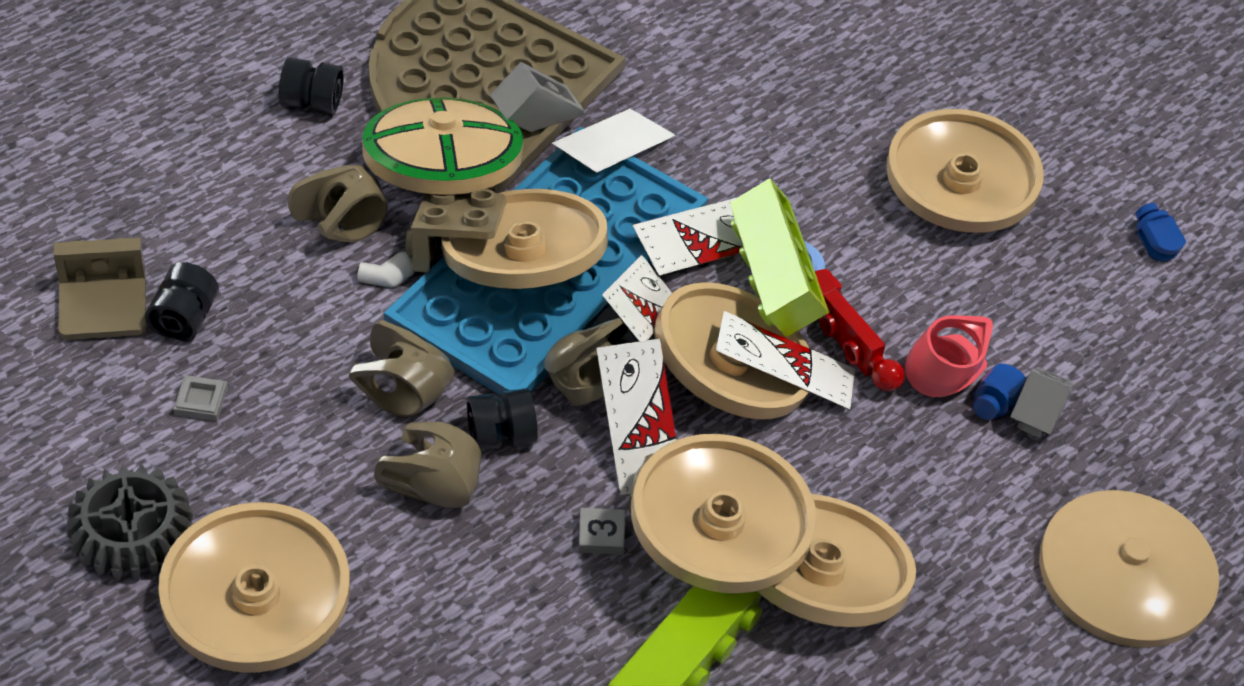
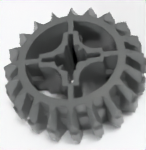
(101, 518)

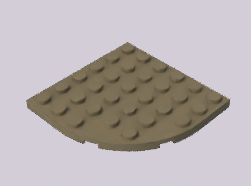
(471, 47)

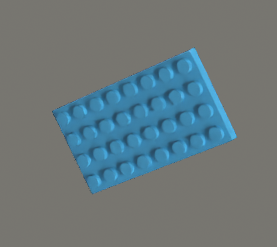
(506, 332)

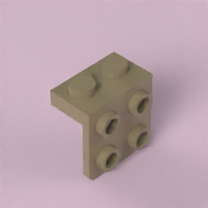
(456, 216)
(101, 288)

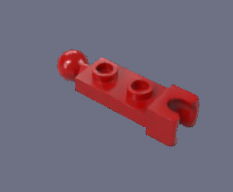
(856, 337)

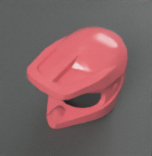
(951, 362)

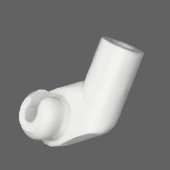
(389, 274)

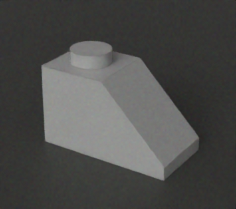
(535, 99)
(1042, 401)

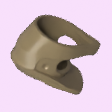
(337, 192)
(575, 362)
(415, 366)
(439, 472)

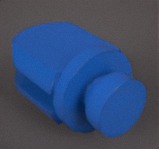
(1159, 233)
(998, 391)

